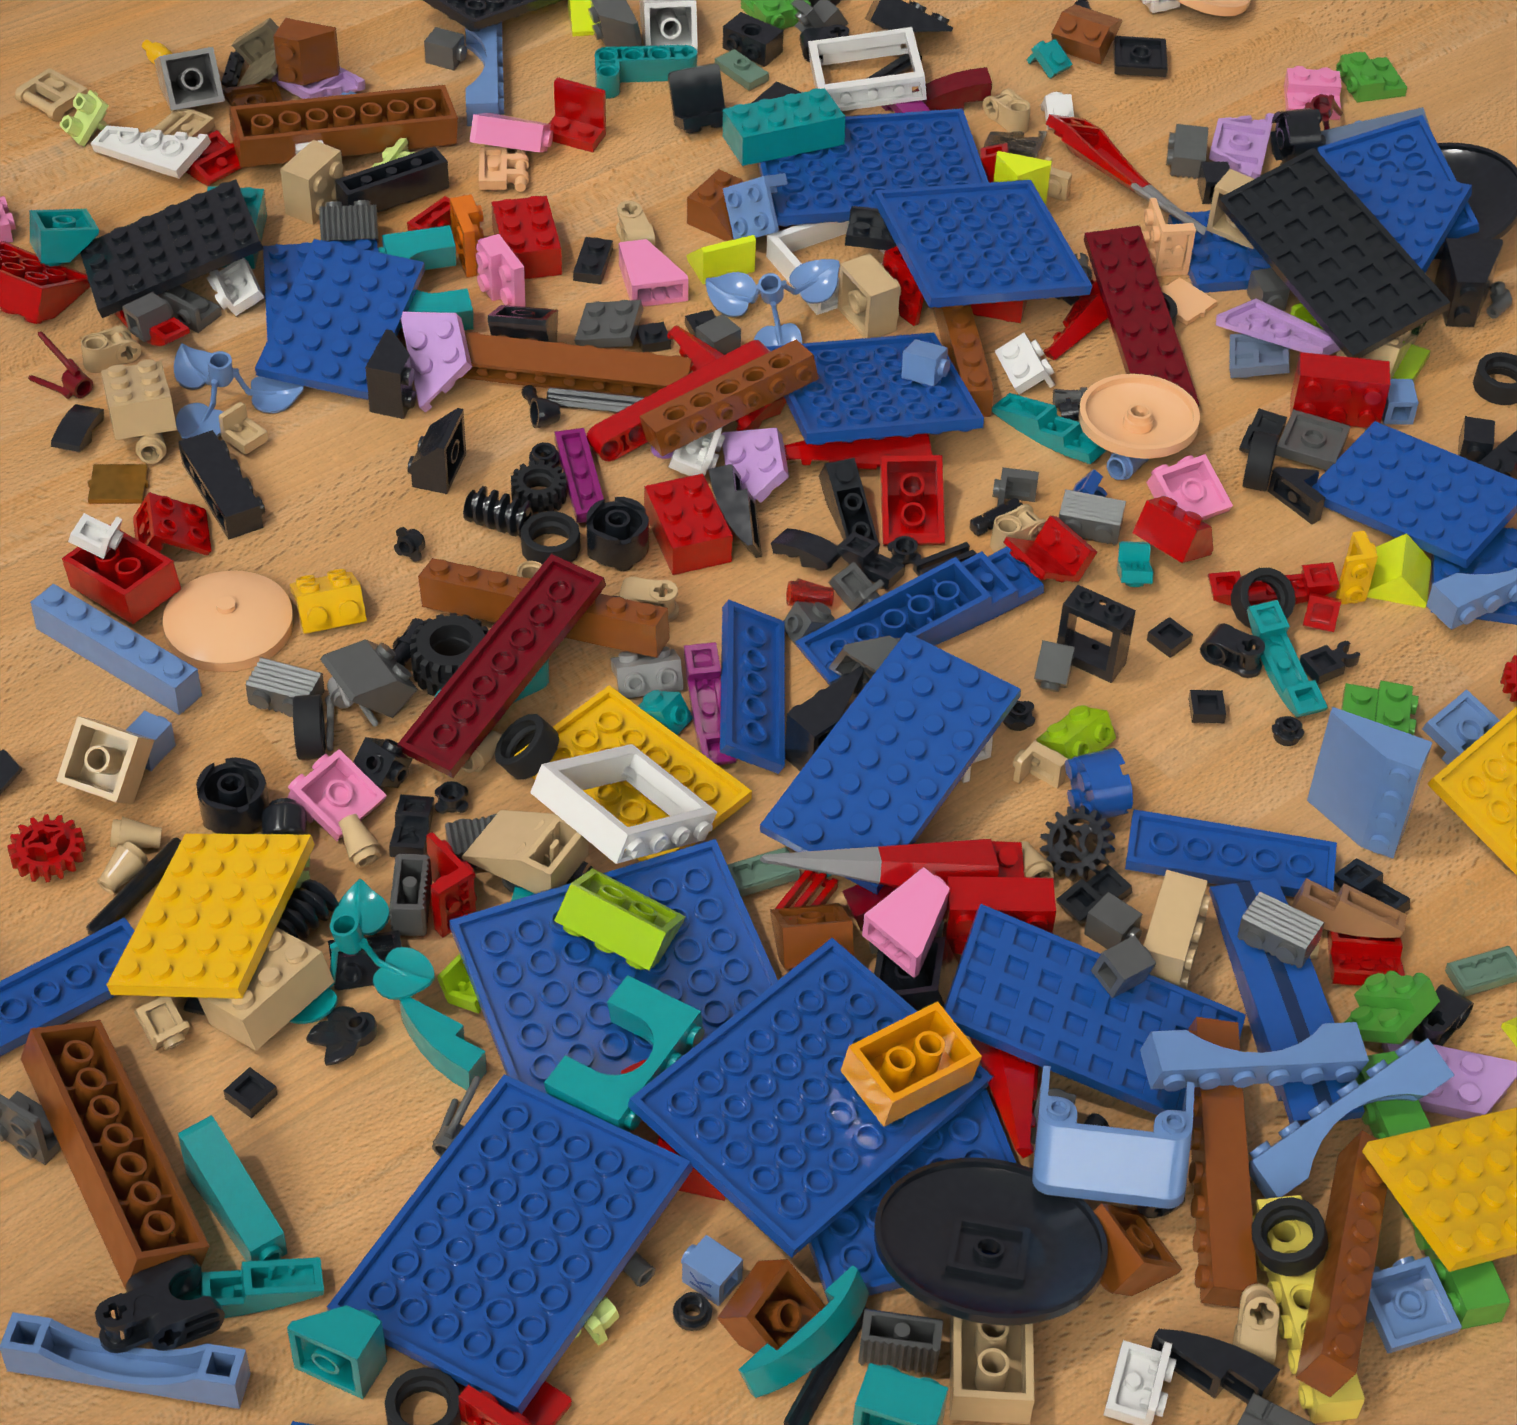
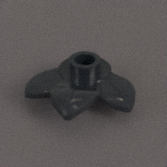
(343, 1033)

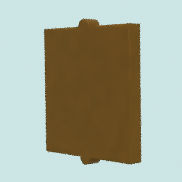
(118, 484)

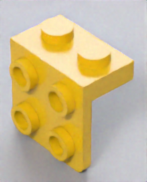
(328, 600)

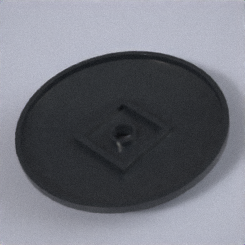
(1493, 187)
(951, 1210)

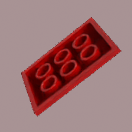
(35, 288)

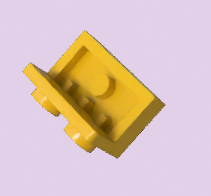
(1357, 569)

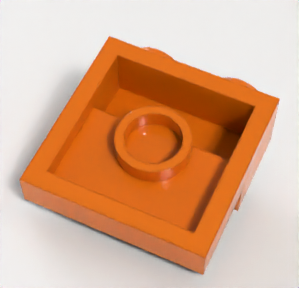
(466, 231)

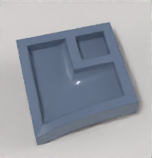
(1256, 357)

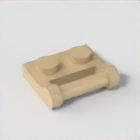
(53, 86)
(186, 121)

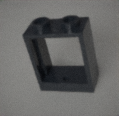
(1090, 654)

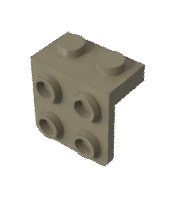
(259, 51)

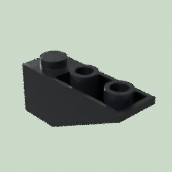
(847, 498)

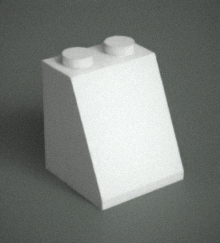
(669, 22)

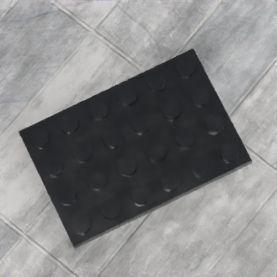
(170, 247)

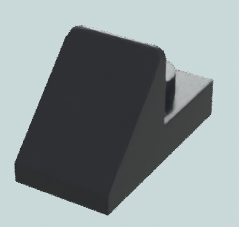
(1295, 490)

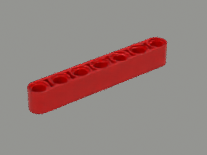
(624, 430)

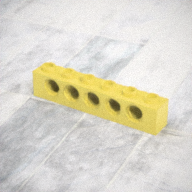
(1292, 1321)

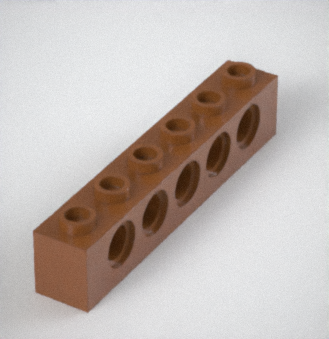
(729, 397)

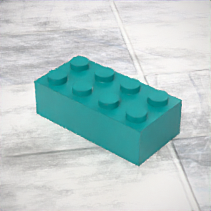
(783, 126)

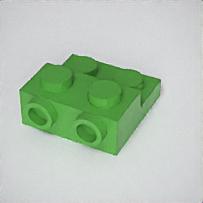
(774, 12)
(1370, 78)
(1387, 705)
(1392, 1006)

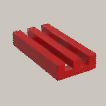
(818, 880)

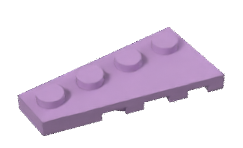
(1276, 326)

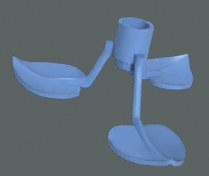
(735, 290)
(198, 367)

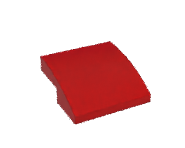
(216, 160)
(1357, 957)

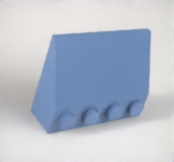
(1368, 779)

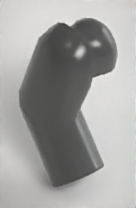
(1501, 299)

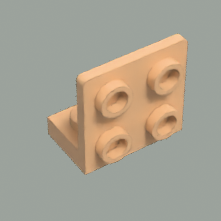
(1167, 244)

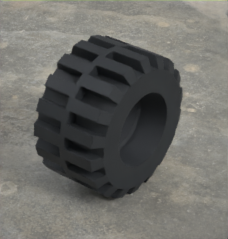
(442, 648)

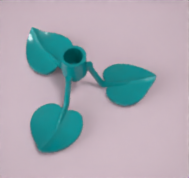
(361, 914)

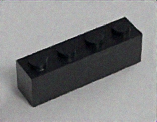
(396, 180)
(221, 484)

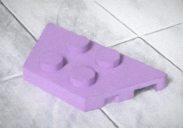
(328, 87)
(1242, 143)
(436, 352)
(758, 459)
(1475, 1088)

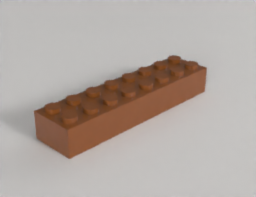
(346, 122)
(111, 1147)

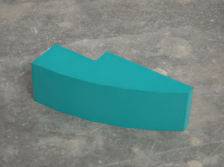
(443, 1043)

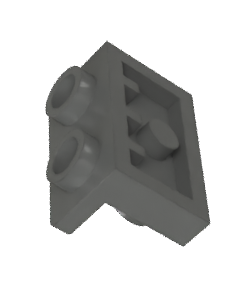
(191, 308)

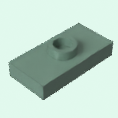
(742, 69)
(755, 876)
(1483, 971)

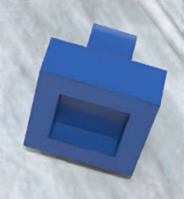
(1090, 483)

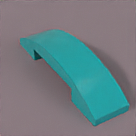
(1281, 661)
(813, 1343)

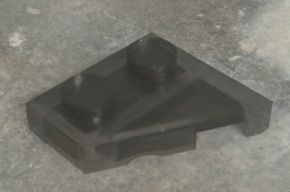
(1018, 143)

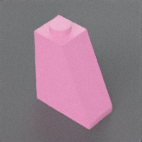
(510, 132)
(651, 274)
(908, 920)

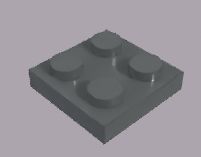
(609, 323)
(1312, 440)

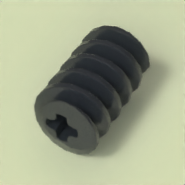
(495, 512)
(306, 908)

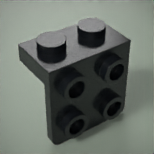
(697, 97)

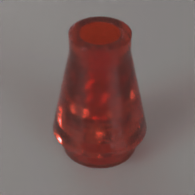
(808, 592)

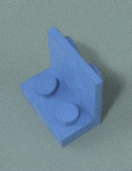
(752, 206)

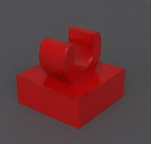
(1322, 612)

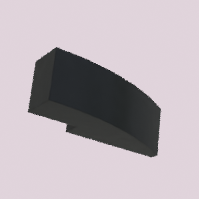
(737, 506)
(1218, 1365)

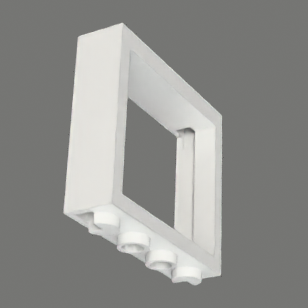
(869, 91)
(784, 242)
(561, 789)

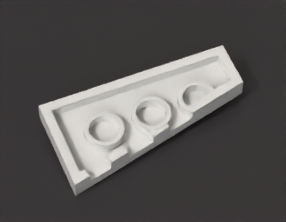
(151, 150)

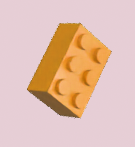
(910, 1063)

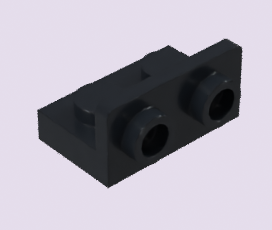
(868, 229)
(359, 969)

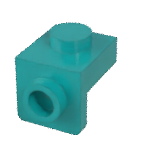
(1050, 57)
(1134, 563)
(668, 709)

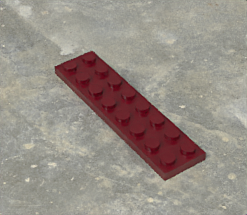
(1136, 305)
(501, 665)

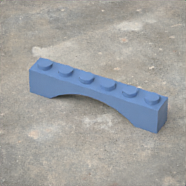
(487, 91)
(1468, 596)
(1182, 1057)
(1289, 1161)
(194, 1374)

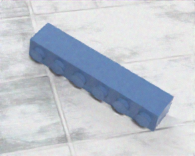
(116, 649)

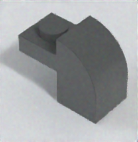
(820, 15)

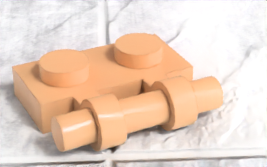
(494, 171)

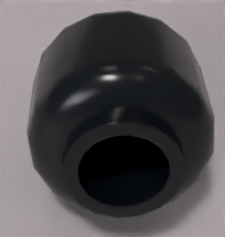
(284, 817)

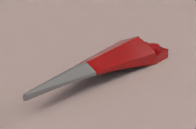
(1096, 149)
(898, 863)

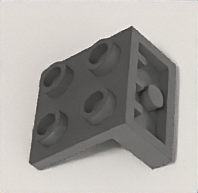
(27, 1128)

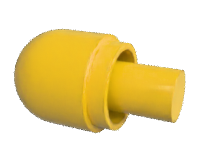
(154, 50)

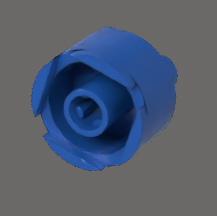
(1099, 783)

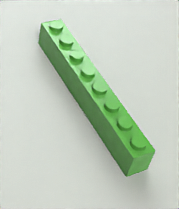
(1474, 1290)

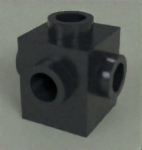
(383, 762)

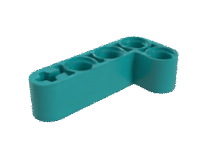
(639, 64)

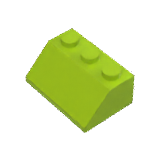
(618, 919)

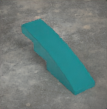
(1044, 426)
(262, 1285)

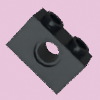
(753, 38)

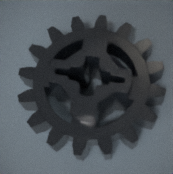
(1062, 845)

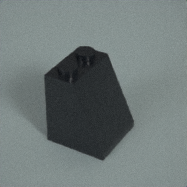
(1466, 277)

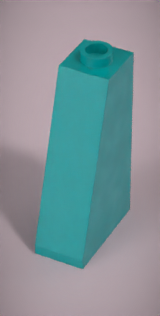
(230, 1192)

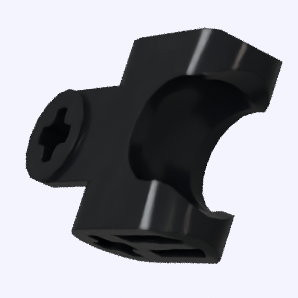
(154, 1311)

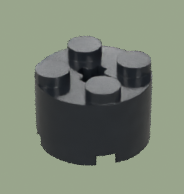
(1296, 133)
(617, 532)
(232, 796)

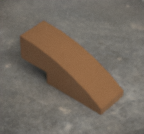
(1349, 911)

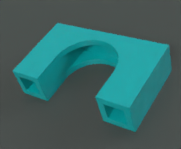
(436, 250)
(654, 1016)

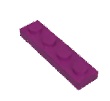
(579, 471)

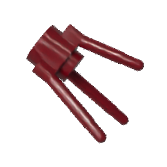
(1325, 105)
(73, 379)

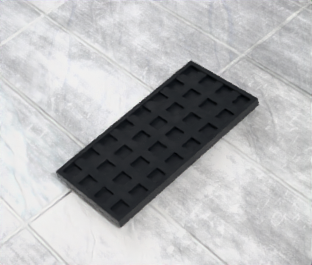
(1333, 254)

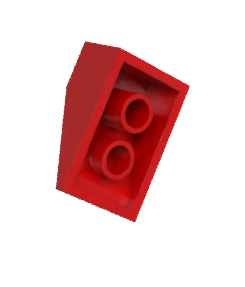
(912, 498)

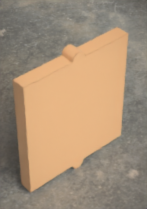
(1190, 301)

